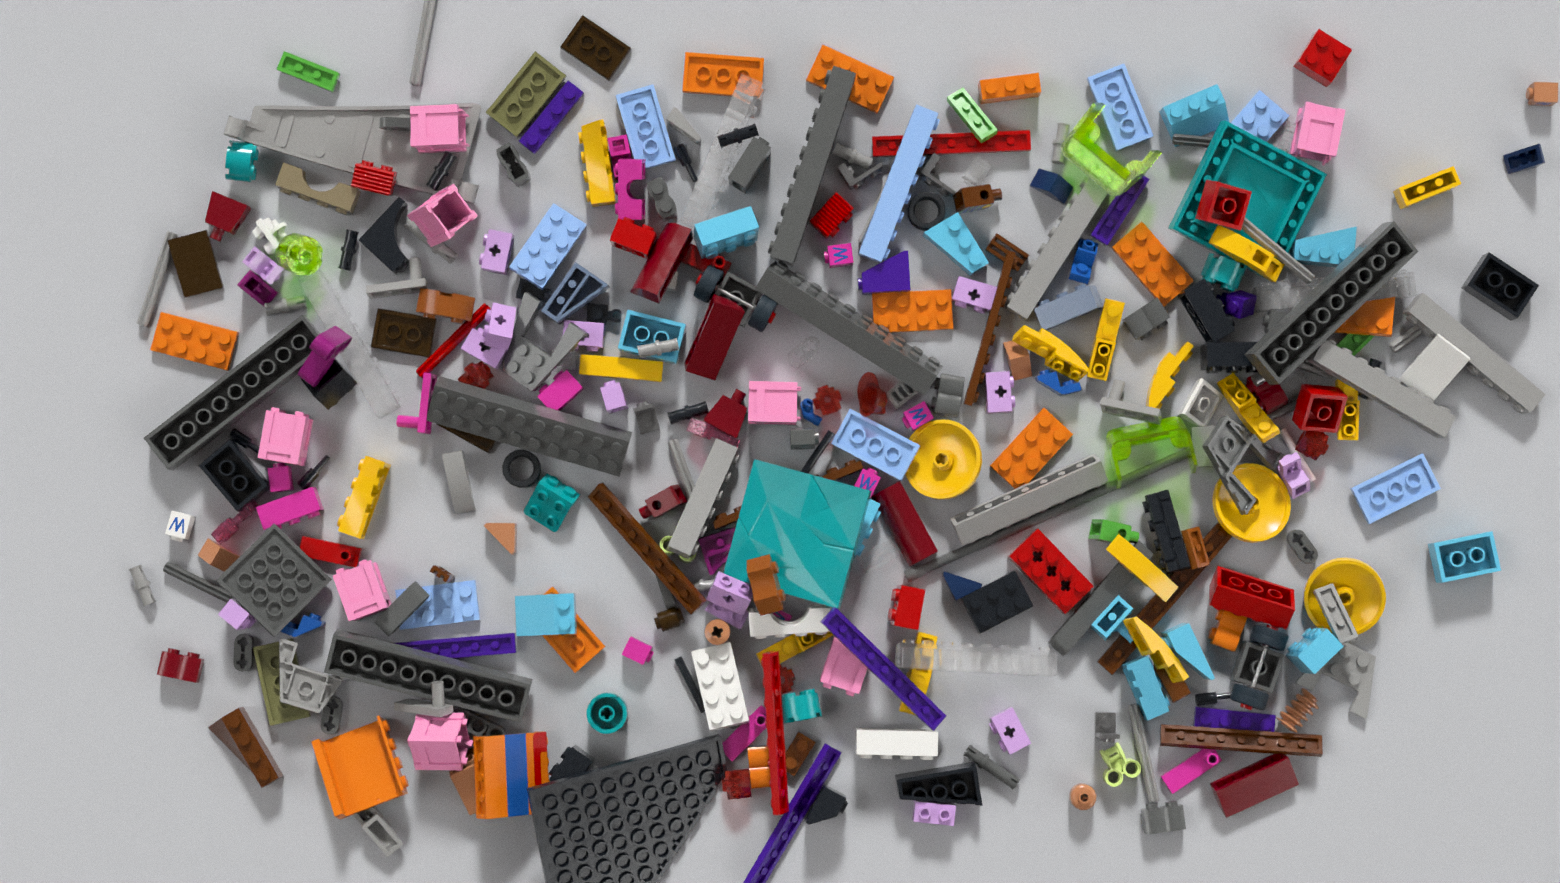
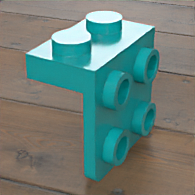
(551, 502)

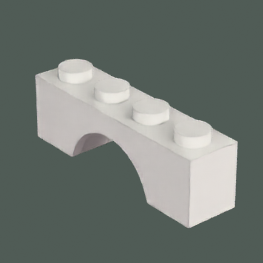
(771, 625)

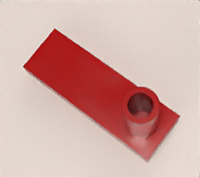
(693, 259)
(331, 551)

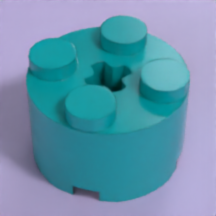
(240, 161)
(1223, 271)
(800, 707)
(599, 721)

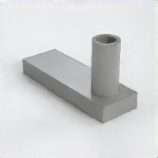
(401, 287)
(1114, 406)
(1335, 614)
(435, 708)

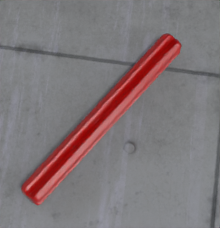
(453, 341)

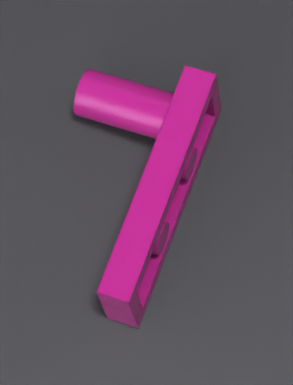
(420, 422)
(745, 734)
(1190, 769)

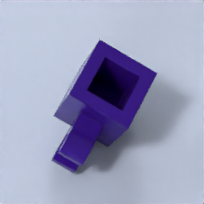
(1238, 303)

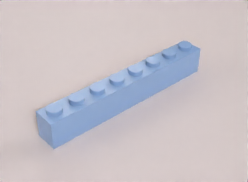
(898, 183)

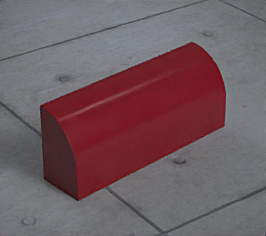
(663, 262)
(714, 337)
(904, 524)
(1254, 784)

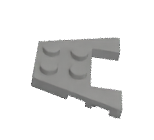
(1352, 668)
(301, 685)

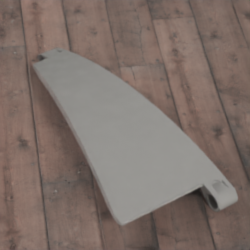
(350, 134)

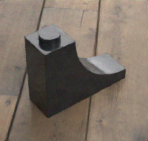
(383, 240)

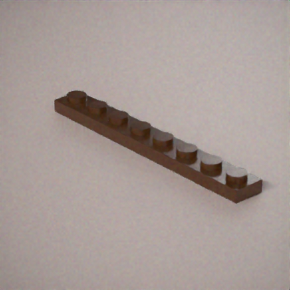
(988, 337)
(832, 474)
(647, 548)
(1241, 740)

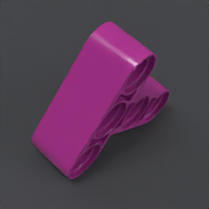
(324, 351)

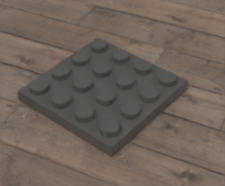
(273, 580)

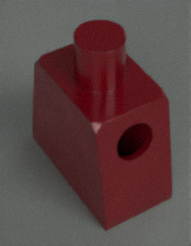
(225, 215)
(728, 414)
(670, 499)

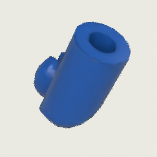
(808, 413)

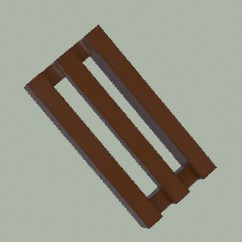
(998, 237)
(442, 573)

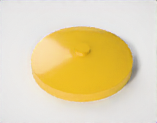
(946, 459)
(1268, 512)
(1357, 587)

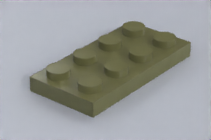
(526, 94)
(268, 669)

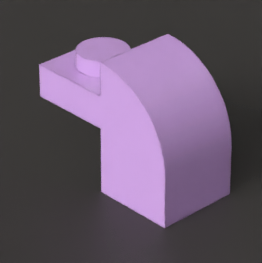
(263, 265)
(1293, 475)

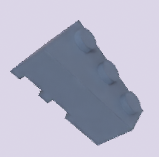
(573, 293)
(1068, 306)

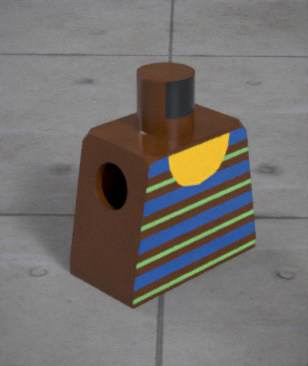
(975, 198)

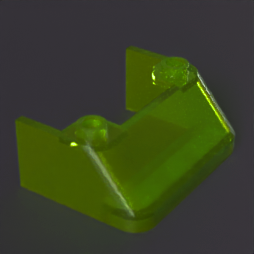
(1097, 164)
(1123, 438)

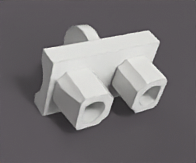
(272, 230)

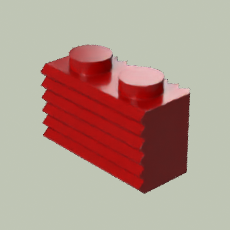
(374, 178)
(831, 216)

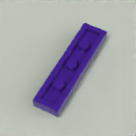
(551, 117)
(1117, 212)
(1233, 719)

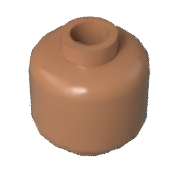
(1075, 796)

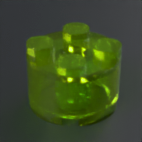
(299, 254)

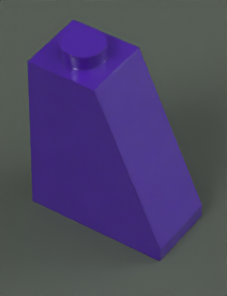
(887, 277)

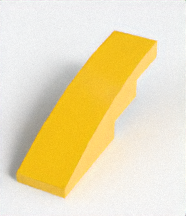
(620, 368)
(1142, 568)
(1151, 644)

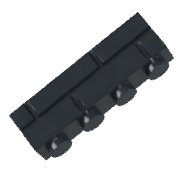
(1167, 532)

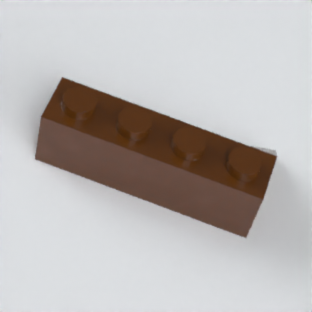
(245, 742)

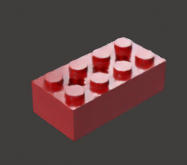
(1064, 571)
(1251, 597)
(907, 607)

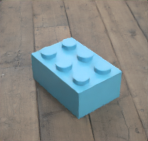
(726, 233)
(646, 329)
(1464, 557)
(1313, 650)

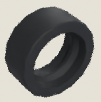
(926, 196)
(523, 483)

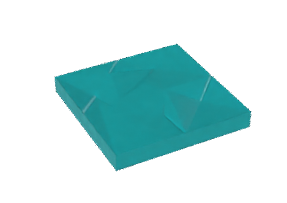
(1279, 184)
(804, 526)

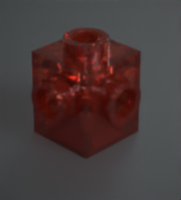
(476, 375)
(827, 408)
(1312, 444)
(789, 678)
(737, 784)

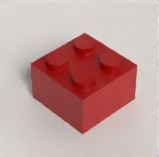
(1322, 58)
(1223, 205)
(633, 238)
(1319, 408)

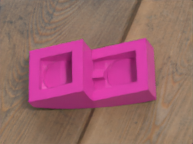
(618, 149)

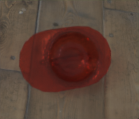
(871, 396)

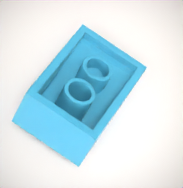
(545, 614)
(1186, 647)

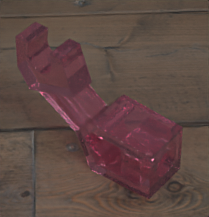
(707, 431)
(230, 526)

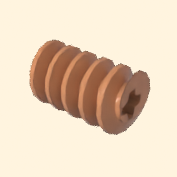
(724, 635)
(1298, 710)

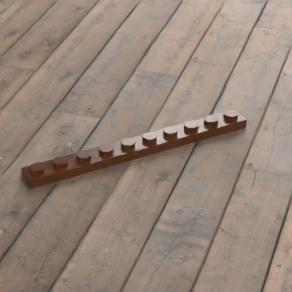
(1157, 608)

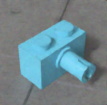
(1112, 620)

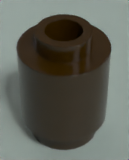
(669, 619)

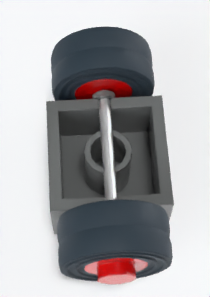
(739, 292)
(1258, 667)

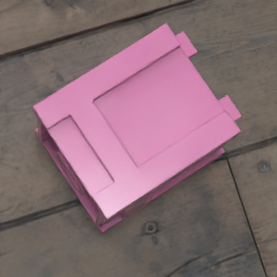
(438, 128)
(1317, 132)
(442, 215)
(773, 403)
(285, 437)
(362, 590)
(843, 669)
(440, 742)

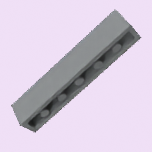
(702, 499)

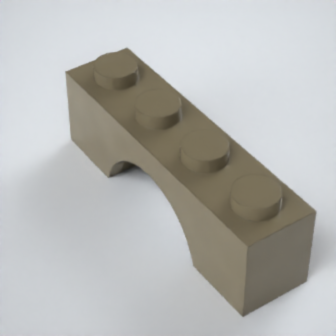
(342, 196)

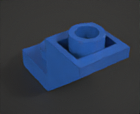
(1083, 261)
(1051, 382)
(307, 624)

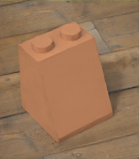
(465, 782)

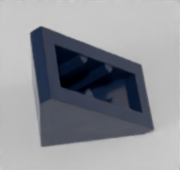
(1524, 159)
(1051, 185)
(960, 586)

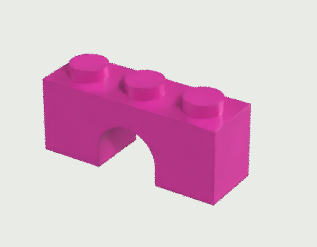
(627, 172)

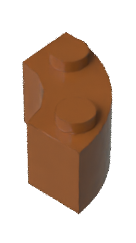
(446, 305)
(765, 584)

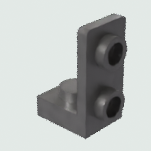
(932, 166)
(848, 175)
(646, 417)
(1106, 726)

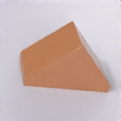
(1018, 360)
(505, 533)
(217, 555)

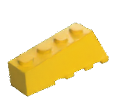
(598, 164)
(363, 497)

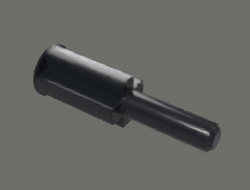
(685, 160)
(242, 440)
(312, 474)
(1210, 698)

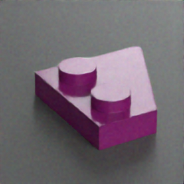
(716, 548)

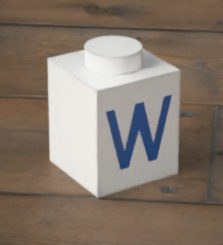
(180, 526)

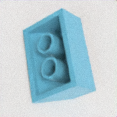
(1196, 113)

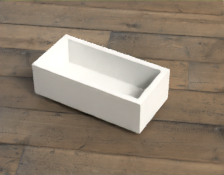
(720, 686)
(896, 742)

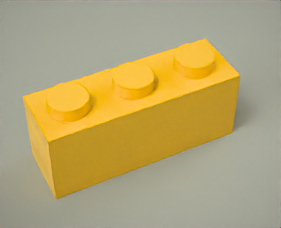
(1427, 187)

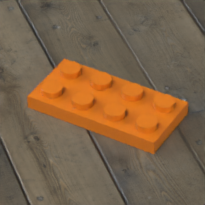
(718, 73)
(870, 83)
(1152, 264)
(913, 310)
(194, 341)
(1031, 449)
(575, 648)

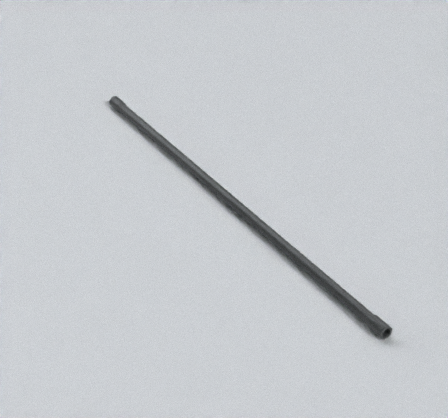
(920, 570)

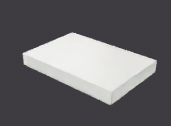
(1435, 367)

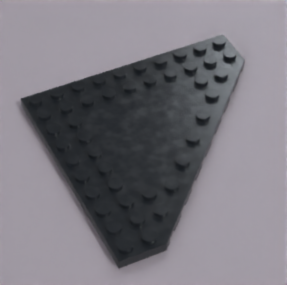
(625, 816)

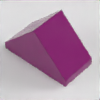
(257, 288)

